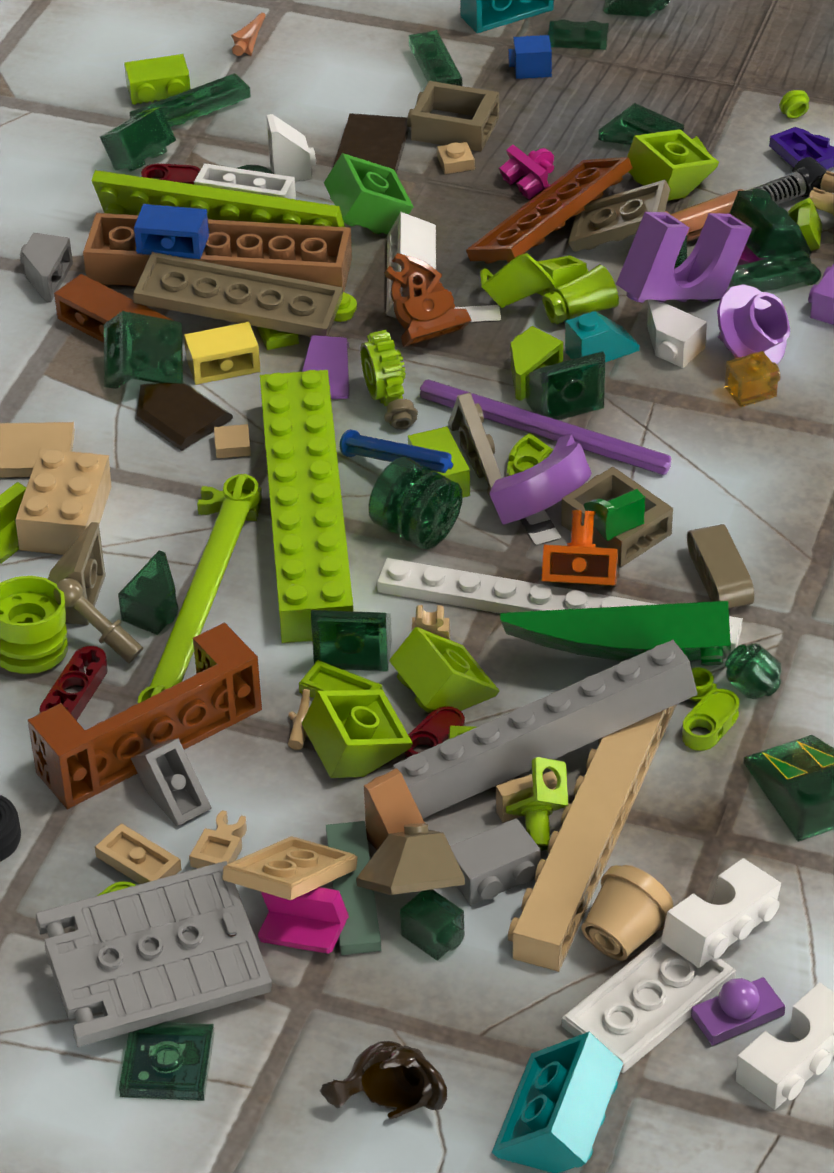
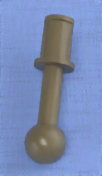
(111, 633)

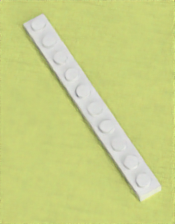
(496, 593)

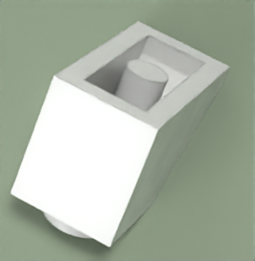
(288, 150)
(674, 333)

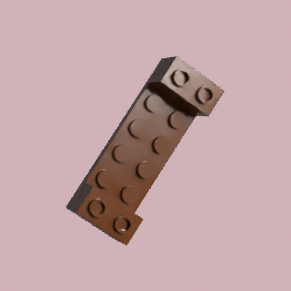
(89, 761)

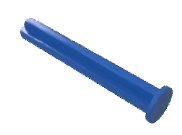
(355, 444)

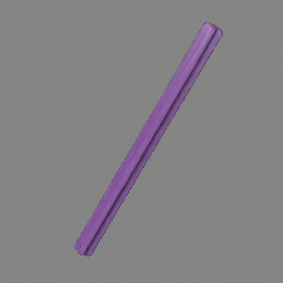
(552, 428)

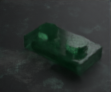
(578, 34)

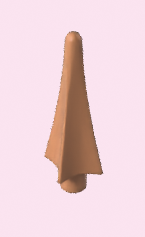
(246, 37)

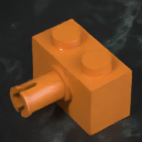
(581, 559)

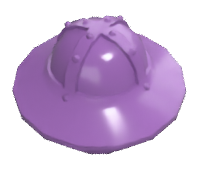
(753, 322)

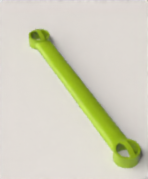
(204, 584)

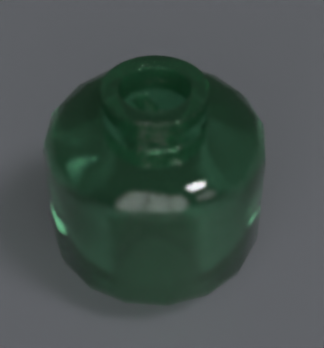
(753, 671)

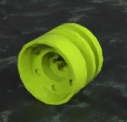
(31, 625)

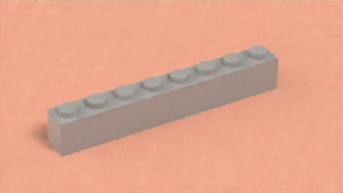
(548, 728)

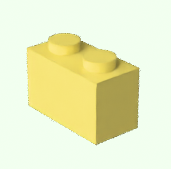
(222, 353)

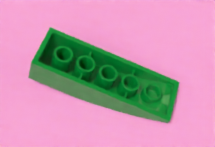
(628, 631)

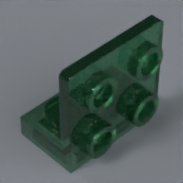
(142, 350)

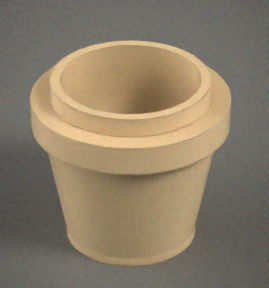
(626, 911)

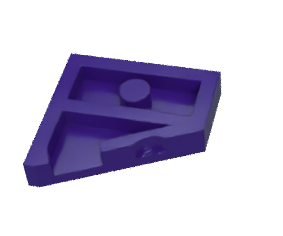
(798, 144)

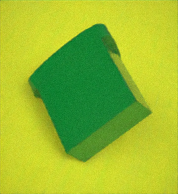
(618, 514)

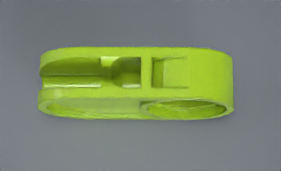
(715, 712)

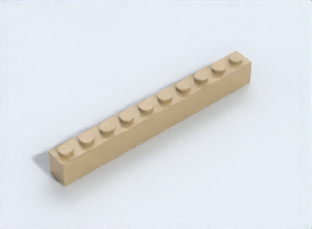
(584, 842)

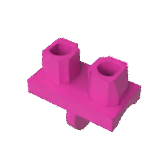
(532, 167)

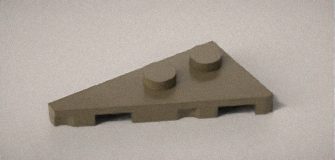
(475, 443)

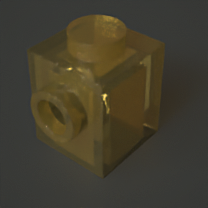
(752, 378)

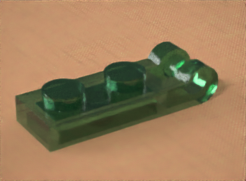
(777, 272)

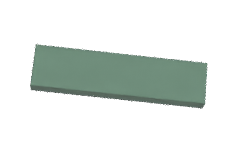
(362, 927)

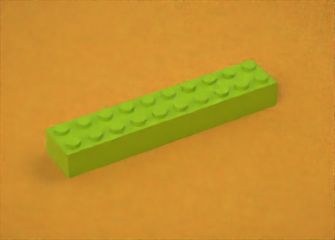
(304, 500)

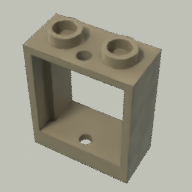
(446, 129)
(632, 543)

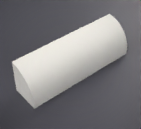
(411, 238)

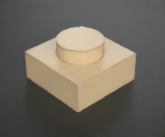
(455, 157)

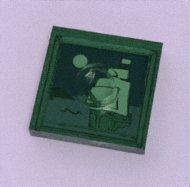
(167, 1061)

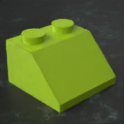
(670, 158)
(441, 672)
(354, 731)

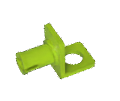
(544, 800)

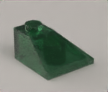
(352, 639)

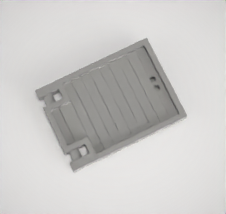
(153, 953)

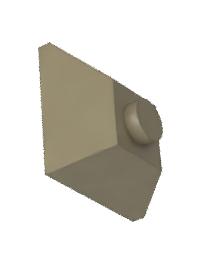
(86, 565)
(412, 863)

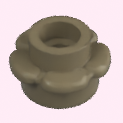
(401, 413)

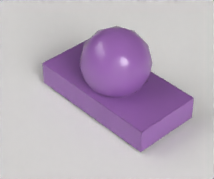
(737, 1009)

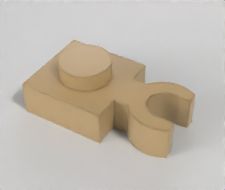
(432, 621)
(518, 790)
(219, 845)

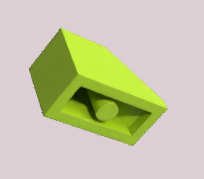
(530, 352)

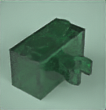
(138, 139)

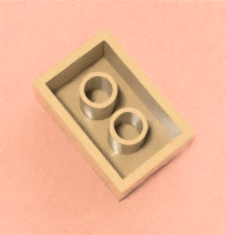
(62, 499)

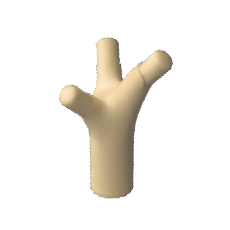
(298, 733)

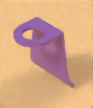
(330, 355)

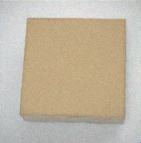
(232, 441)

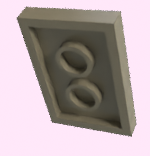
(616, 215)

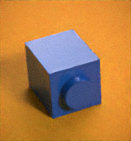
(531, 57)

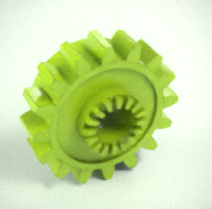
(382, 367)

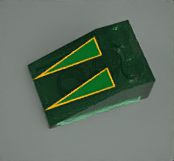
(798, 784)

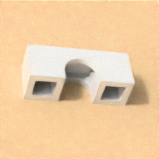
(740, 903)
(778, 1068)

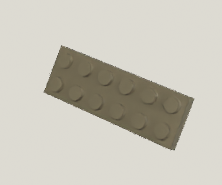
(238, 295)

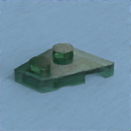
(633, 122)

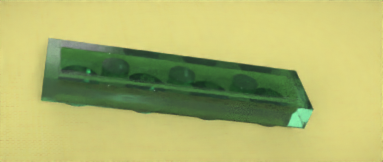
(201, 100)

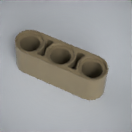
(720, 566)

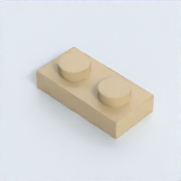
(136, 856)

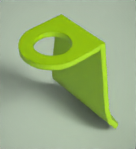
(516, 280)

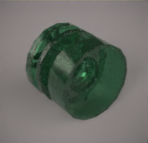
(415, 502)

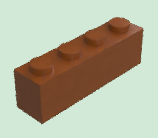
(90, 305)

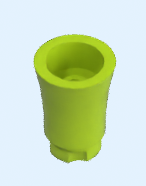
(581, 296)

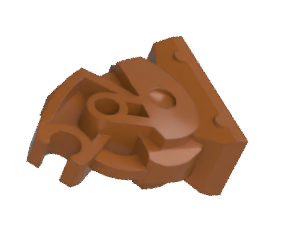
(425, 305)

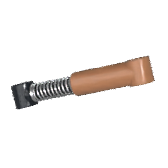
(803, 178)

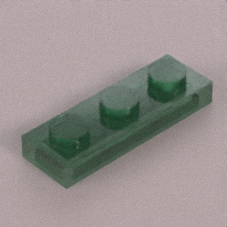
(434, 58)

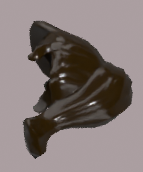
(391, 1078)

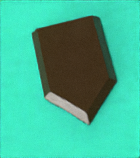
(179, 412)

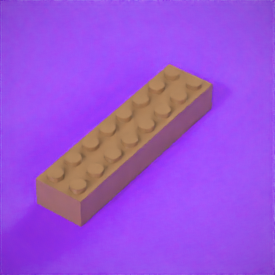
(278, 249)

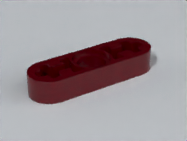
(74, 674)

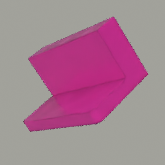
(305, 922)

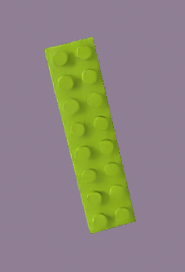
(128, 193)

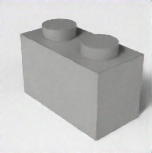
(496, 861)

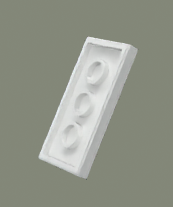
(646, 1001)

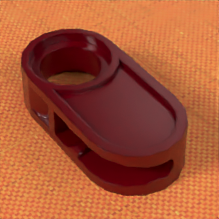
(171, 172)
(435, 728)

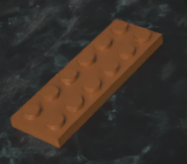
(549, 209)

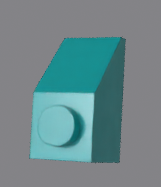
(595, 334)

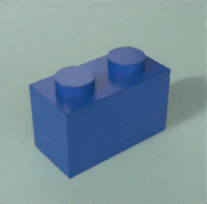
(171, 231)

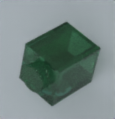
(432, 923)

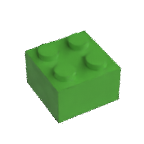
(367, 193)

